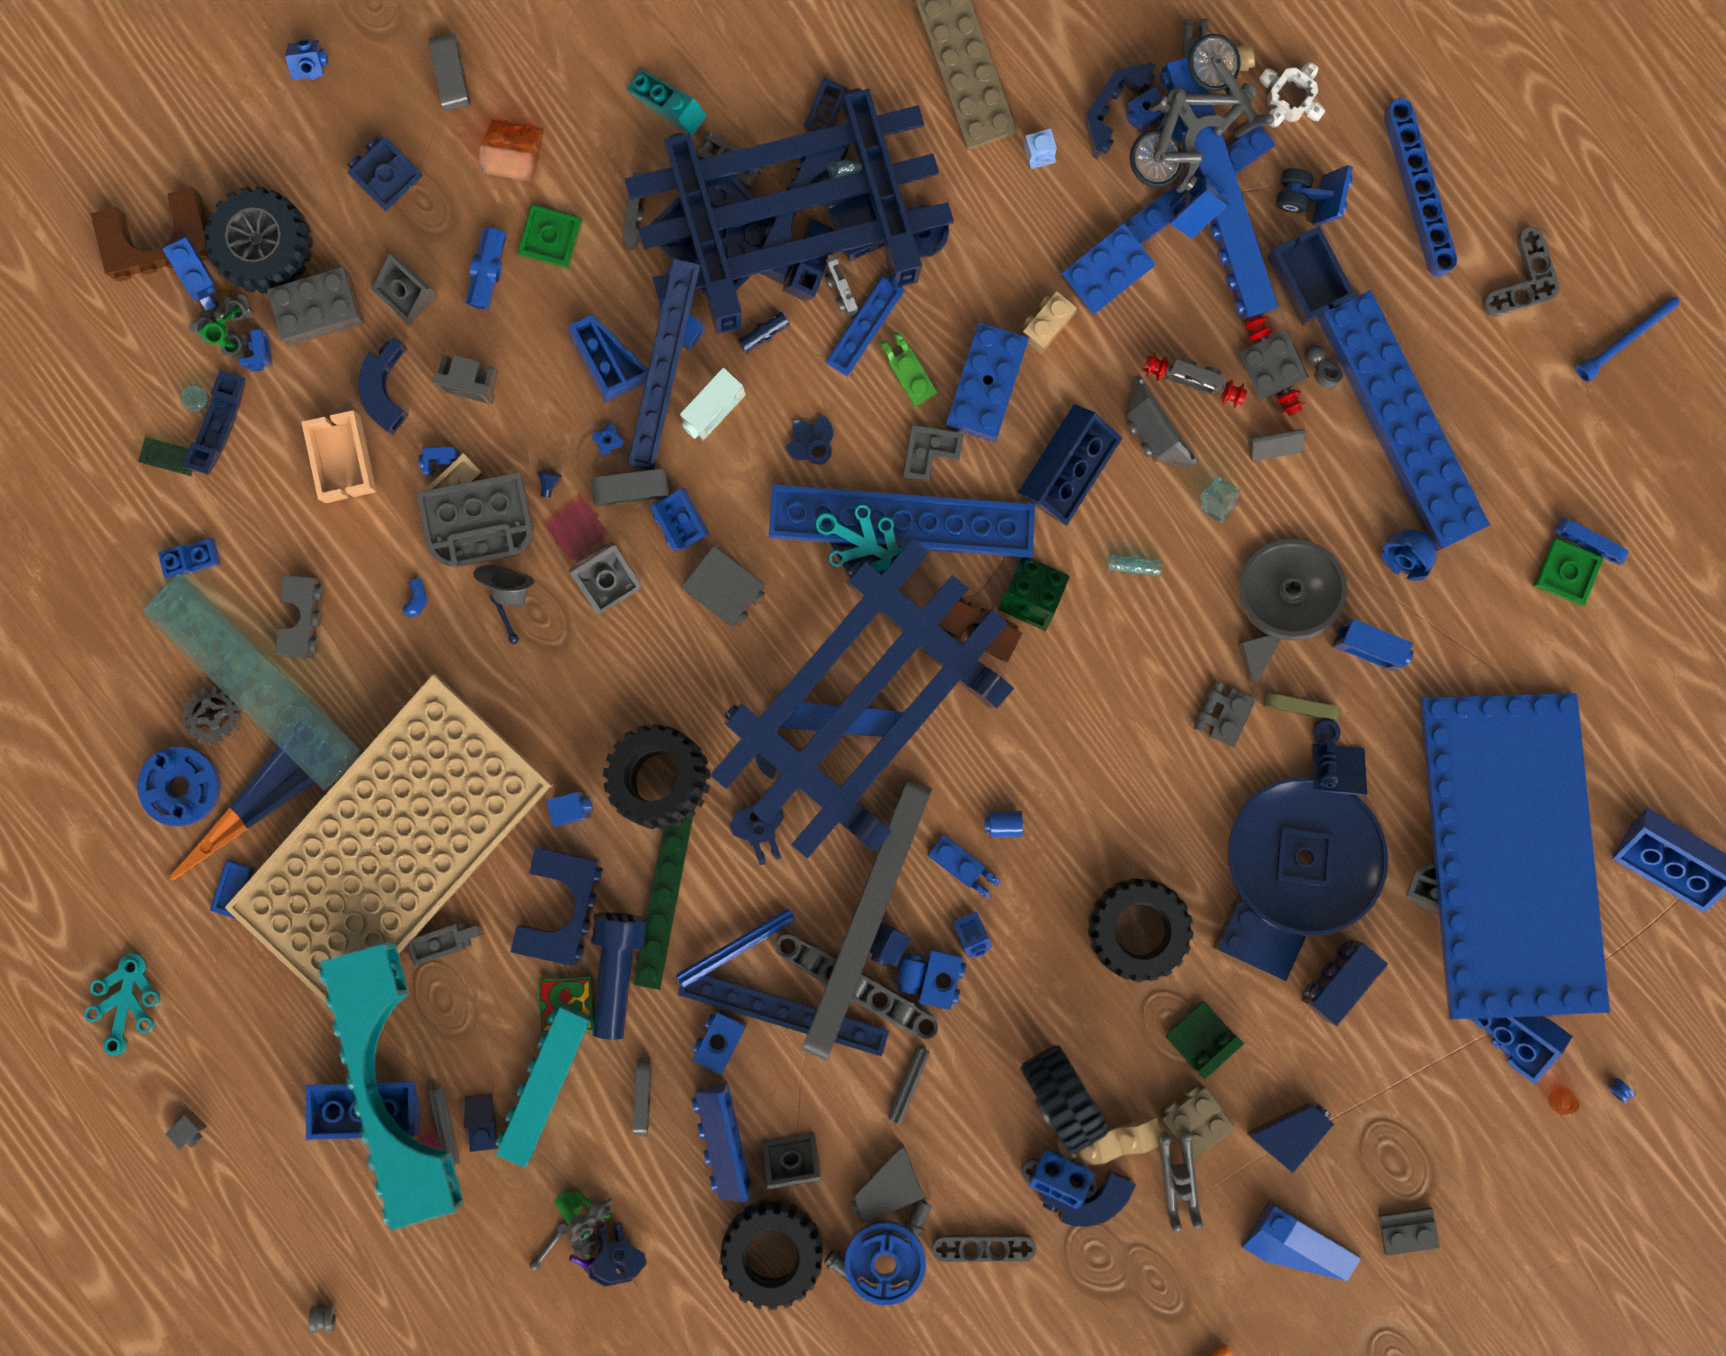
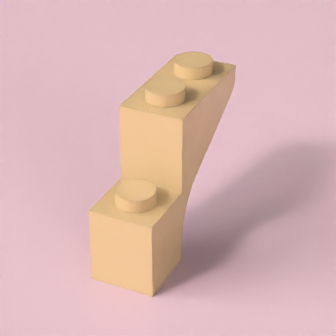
(1126, 1139)

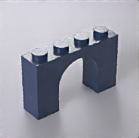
(580, 877)

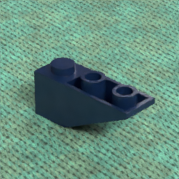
(806, 276)

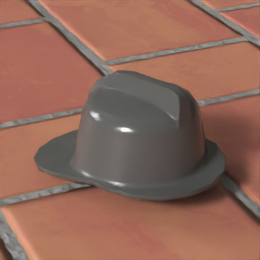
(505, 584)

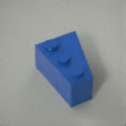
(605, 359)

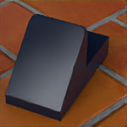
(481, 1122)

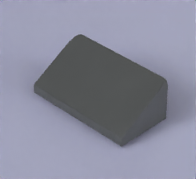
(1277, 445)

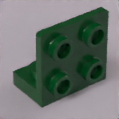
(1034, 593)
(1204, 1040)

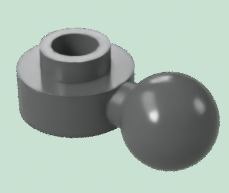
(1327, 373)

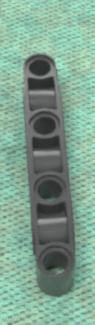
(897, 1009)

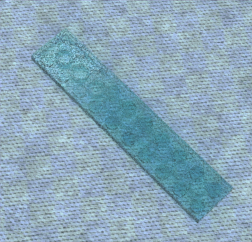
(252, 682)

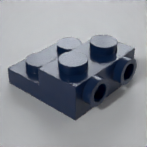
(383, 172)

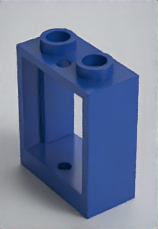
(1373, 645)

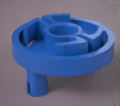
(168, 766)
(861, 1260)

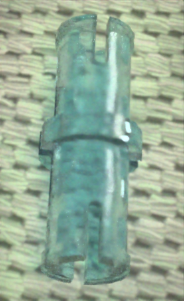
(1134, 565)

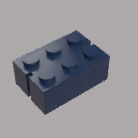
(1310, 275)
(1343, 981)

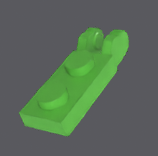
(909, 372)

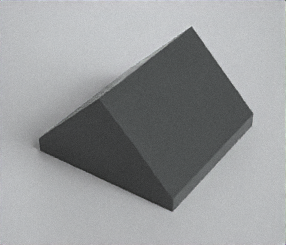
(403, 289)
(791, 1161)

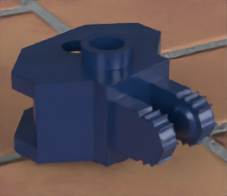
(757, 832)
(615, 1256)

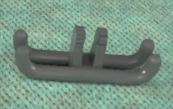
(1180, 1180)

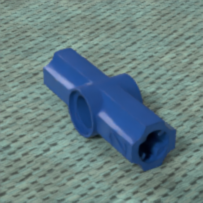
(486, 268)

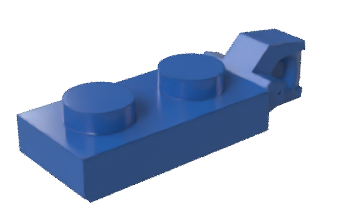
(192, 271)

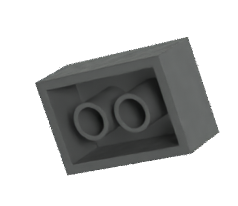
(315, 306)

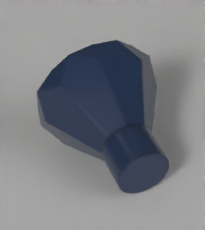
(548, 480)

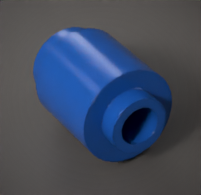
(911, 973)

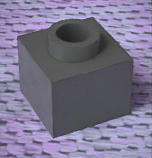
(186, 1131)

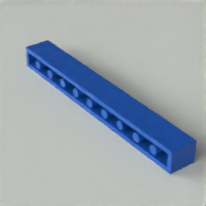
(1232, 227)

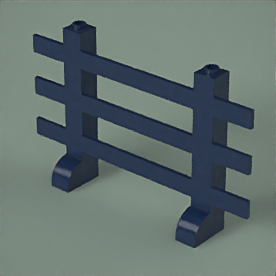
(877, 178)
(918, 630)

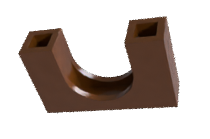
(123, 259)

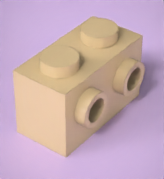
(1047, 324)

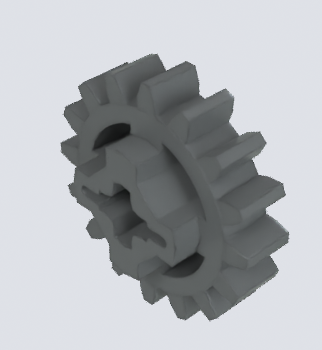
(201, 718)

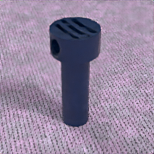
(617, 937)

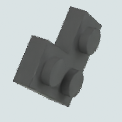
(925, 445)

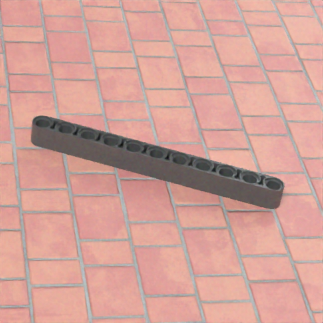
(866, 920)

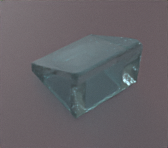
(843, 168)

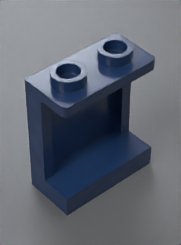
(853, 212)

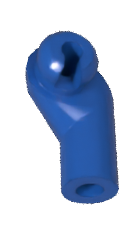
(417, 601)

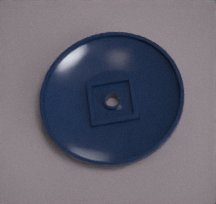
(1345, 852)

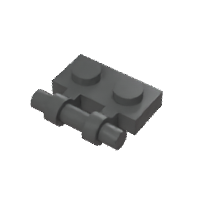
(1231, 717)

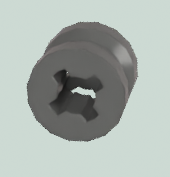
(322, 1318)

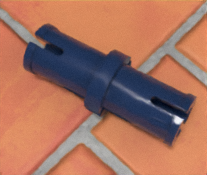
(763, 332)

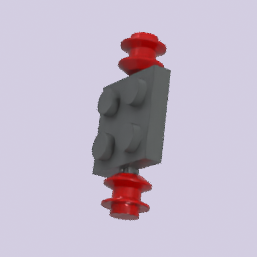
(1274, 365)
(1195, 377)

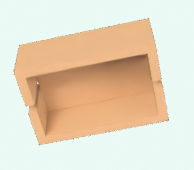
(339, 456)

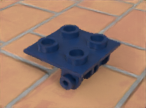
(1338, 768)

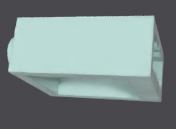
(712, 405)

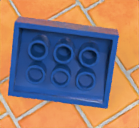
(723, 1142)

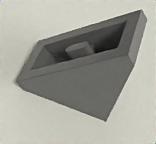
(1257, 655)

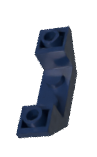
(1133, 78)

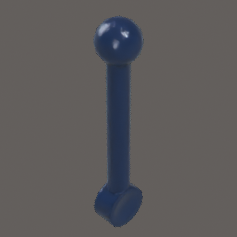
(513, 638)

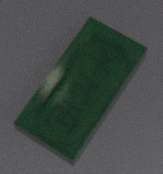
(164, 456)

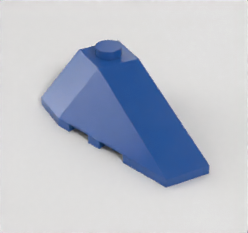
(1528, 1042)
(1294, 1244)

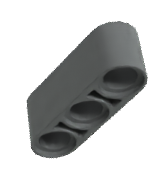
(449, 72)
(629, 487)

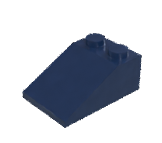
(1257, 942)

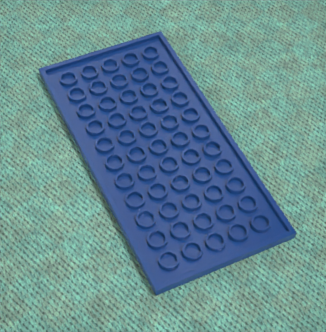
(1513, 856)

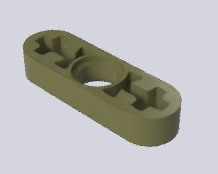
(1301, 707)

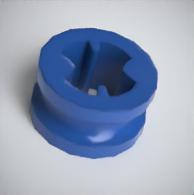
(1621, 1090)

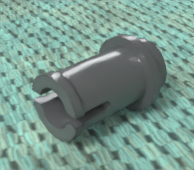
(918, 1217)
(836, 1262)

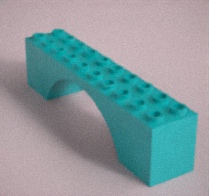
(411, 1176)

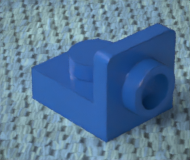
(260, 348)
(442, 456)
(972, 935)

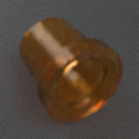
(1556, 1098)

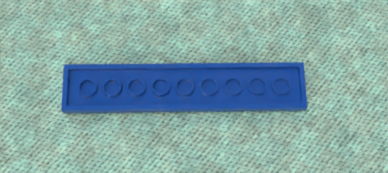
(928, 520)

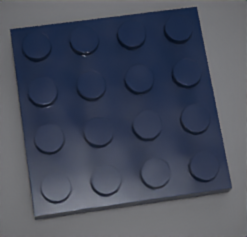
(735, 240)

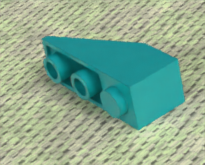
(668, 102)

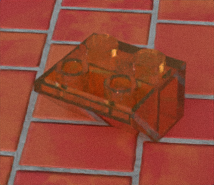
(510, 150)

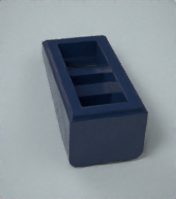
(826, 83)

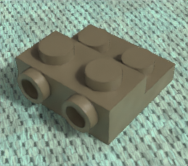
(1200, 1115)

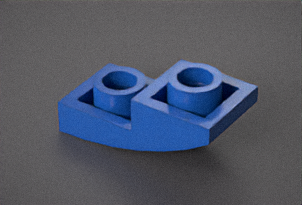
(189, 558)

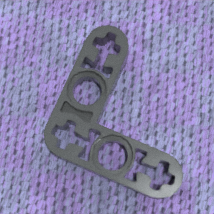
(1535, 279)

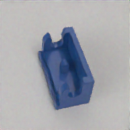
(1198, 207)

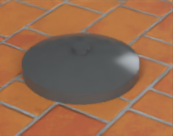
(1292, 589)

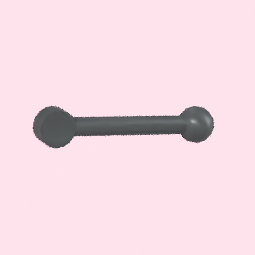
(562, 1229)

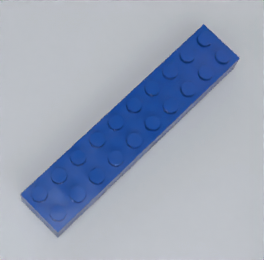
(1403, 420)

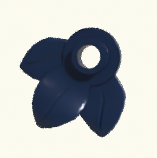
(809, 438)

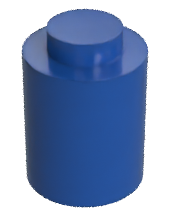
(1004, 824)

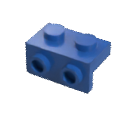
(679, 520)

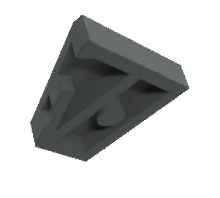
(835, 280)

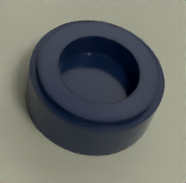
(1326, 728)

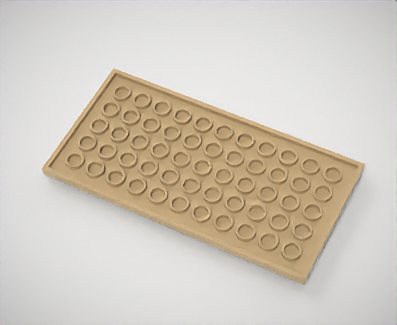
(390, 836)

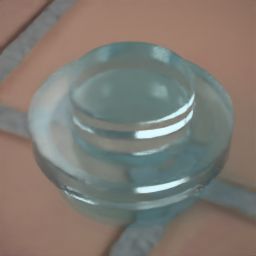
(194, 398)

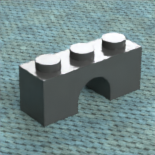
(302, 638)

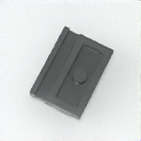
(1408, 1231)

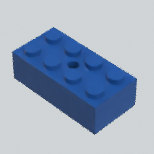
(981, 407)

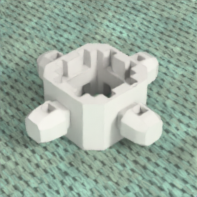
(1303, 80)

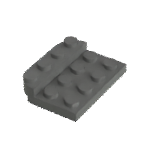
(476, 520)

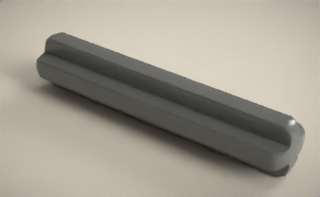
(909, 1085)
(443, 1122)

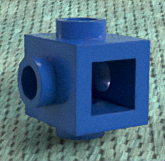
(306, 59)

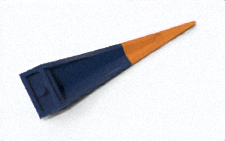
(270, 789)

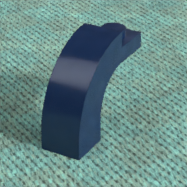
(373, 386)
(1098, 1209)

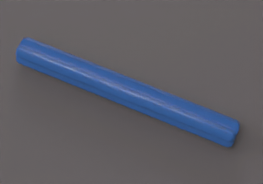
(735, 948)

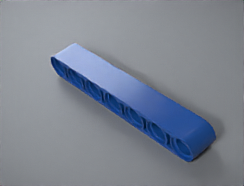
(1422, 175)

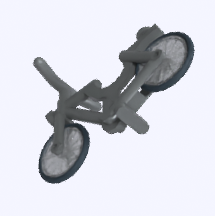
(1214, 66)

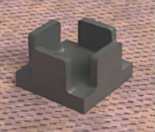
(465, 379)

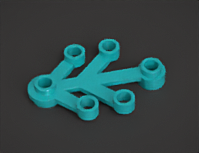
(866, 545)
(124, 1001)

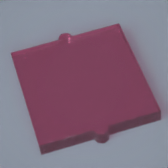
(577, 529)

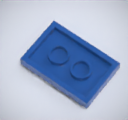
(1108, 268)

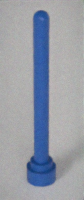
(1589, 368)

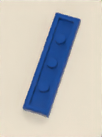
(864, 327)

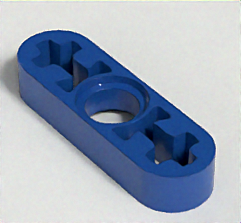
(1591, 541)

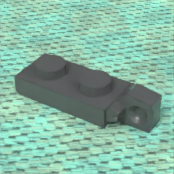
(442, 942)

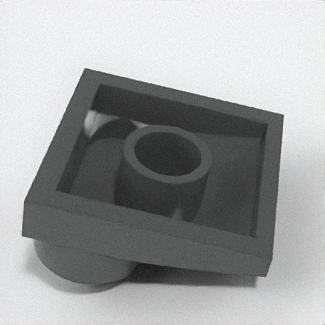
(605, 577)

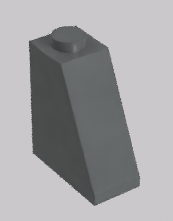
(888, 1187)

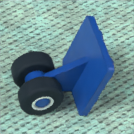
(1329, 198)

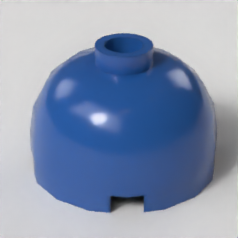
(1410, 553)

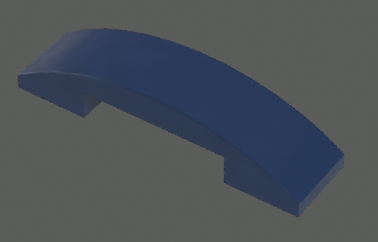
(217, 423)

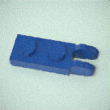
(961, 865)

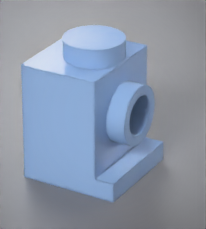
(1040, 148)

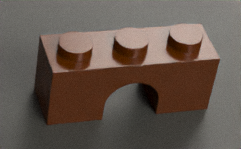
(963, 616)

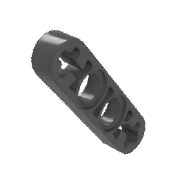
(983, 1253)

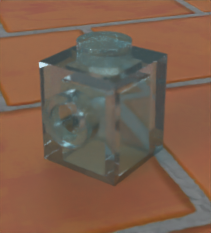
(1219, 499)

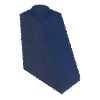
(1293, 1135)

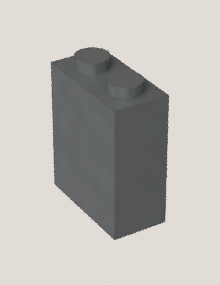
(724, 587)

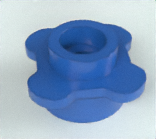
(615, 441)

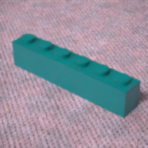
(543, 1086)

